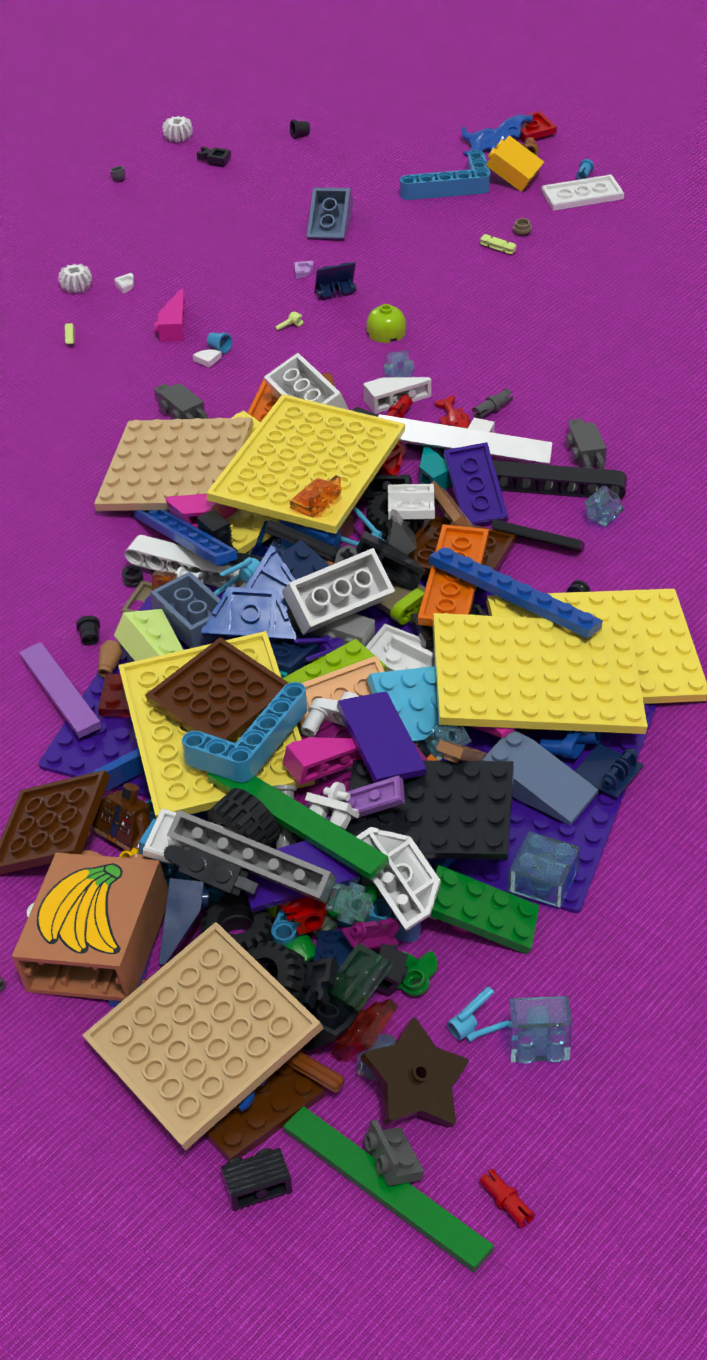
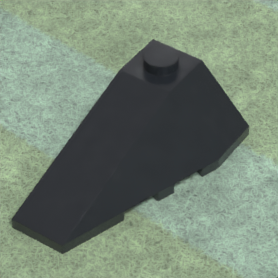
(334, 1018)

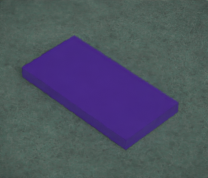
(476, 483)
(381, 737)
(272, 894)

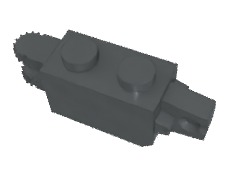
(179, 402)
(586, 444)

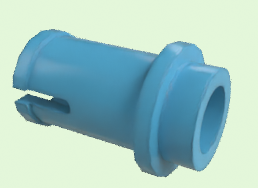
(586, 166)

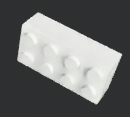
(301, 380)
(338, 591)

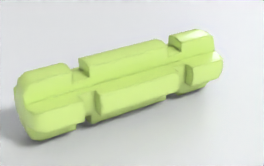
(498, 244)

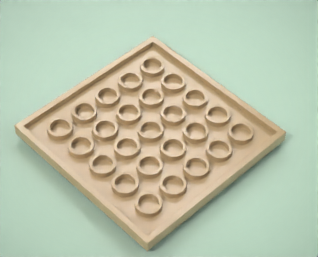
(169, 460)
(202, 1034)

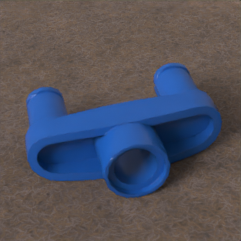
(571, 745)

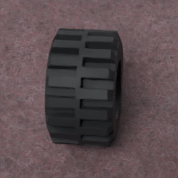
(378, 515)
(245, 817)
(236, 914)
(288, 962)

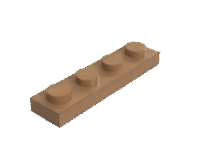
(449, 507)
(456, 752)

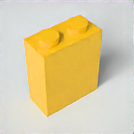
(514, 163)

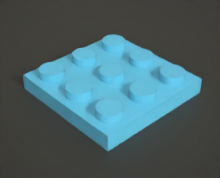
(413, 697)

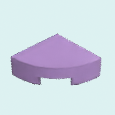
(303, 268)

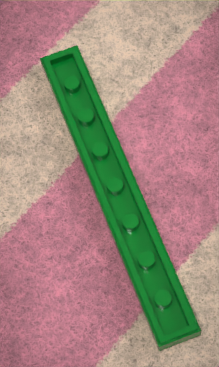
(311, 826)
(401, 1199)

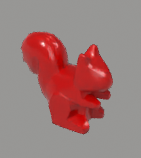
(307, 912)

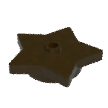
(416, 1076)

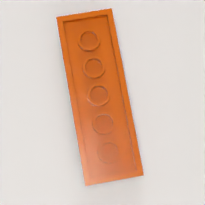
(445, 591)

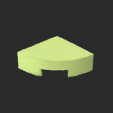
(69, 333)

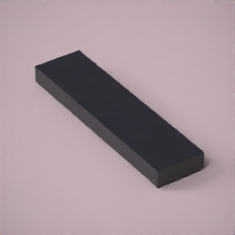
(538, 535)

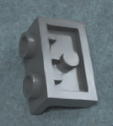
(393, 1154)

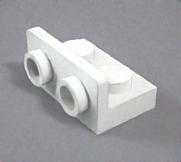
(406, 655)

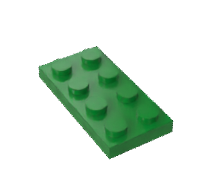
(485, 910)

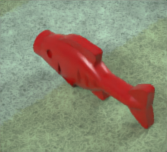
(454, 417)

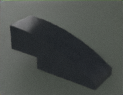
(395, 563)

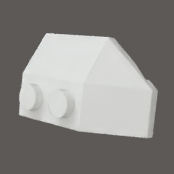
(407, 880)

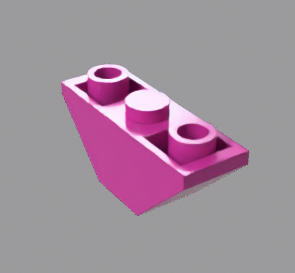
(192, 506)

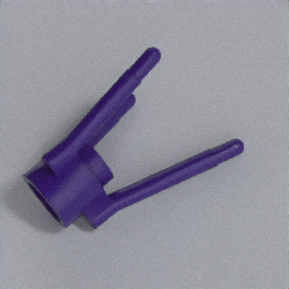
(327, 646)

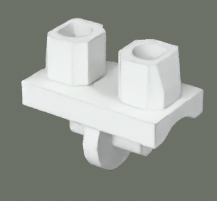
(341, 811)

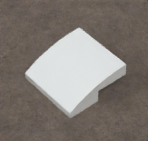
(412, 501)

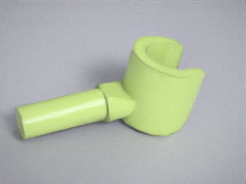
(292, 319)

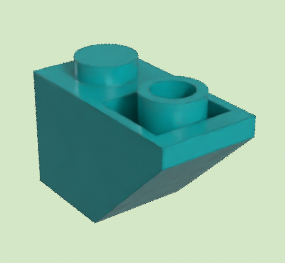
(434, 468)

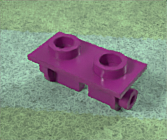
(372, 933)

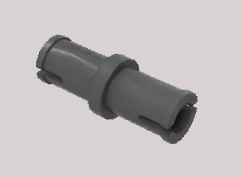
(492, 404)

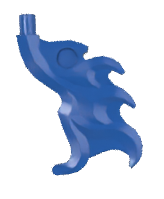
(489, 138)

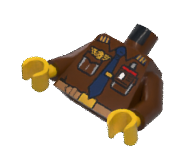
(123, 819)

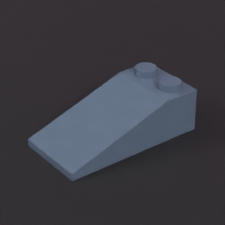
(543, 779)

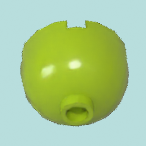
(386, 323)

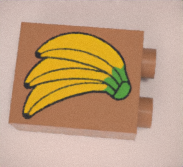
(92, 926)

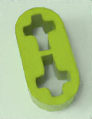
(406, 606)

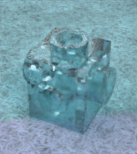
(401, 360)
(603, 506)
(447, 733)
(350, 902)

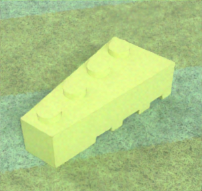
(146, 634)

